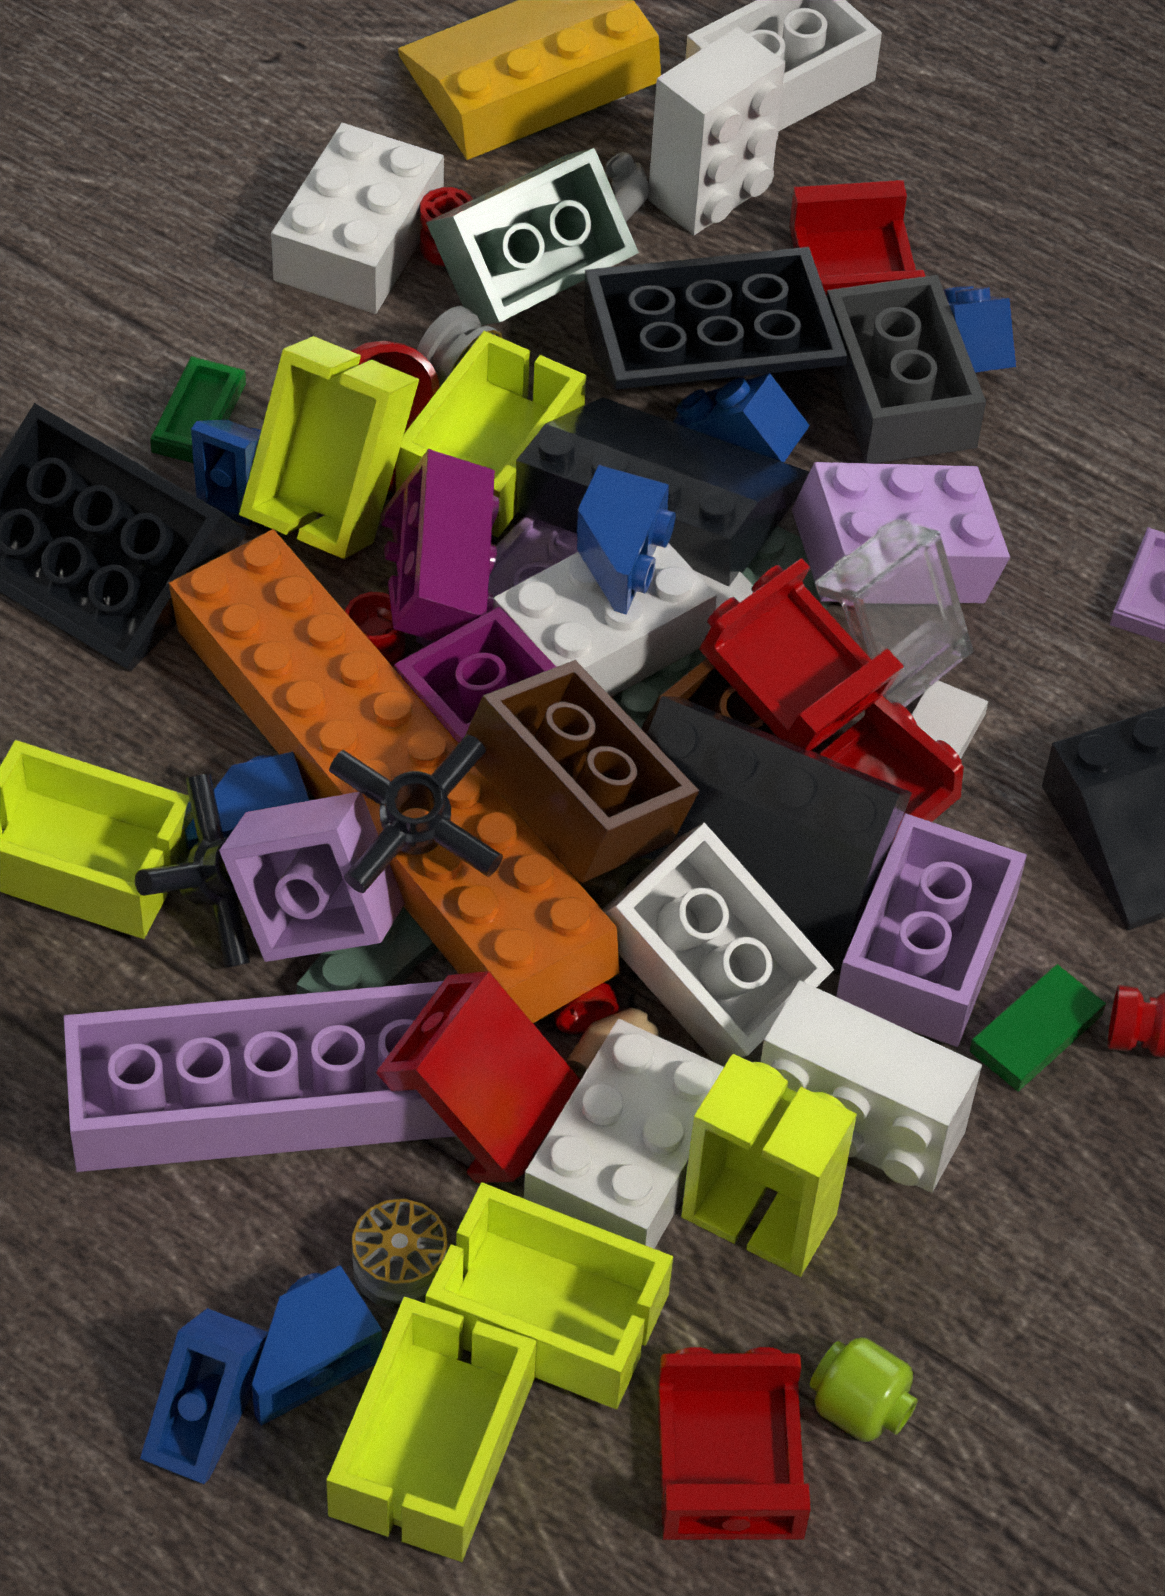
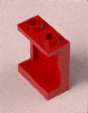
(854, 232)
(794, 659)
(899, 752)
(483, 1073)
(731, 1446)

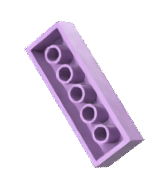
(242, 1077)

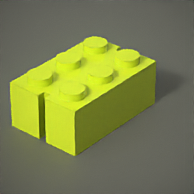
(486, 414)
(328, 446)
(83, 836)
(764, 1136)
(559, 1282)
(431, 1429)

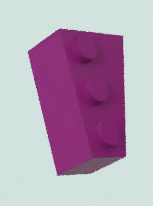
(441, 545)

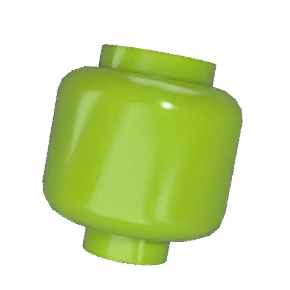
(863, 1389)

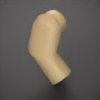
(597, 1032)

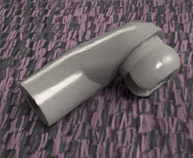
(628, 183)

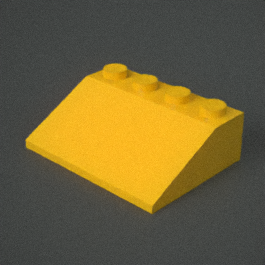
(532, 67)

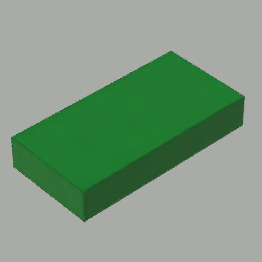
(202, 393)
(1037, 1027)

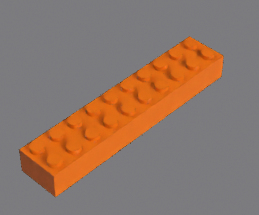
(327, 689)

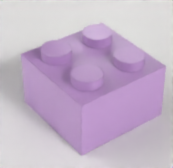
(292, 881)

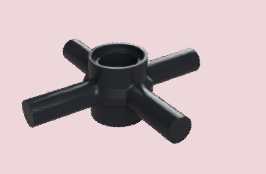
(420, 834)
(202, 873)

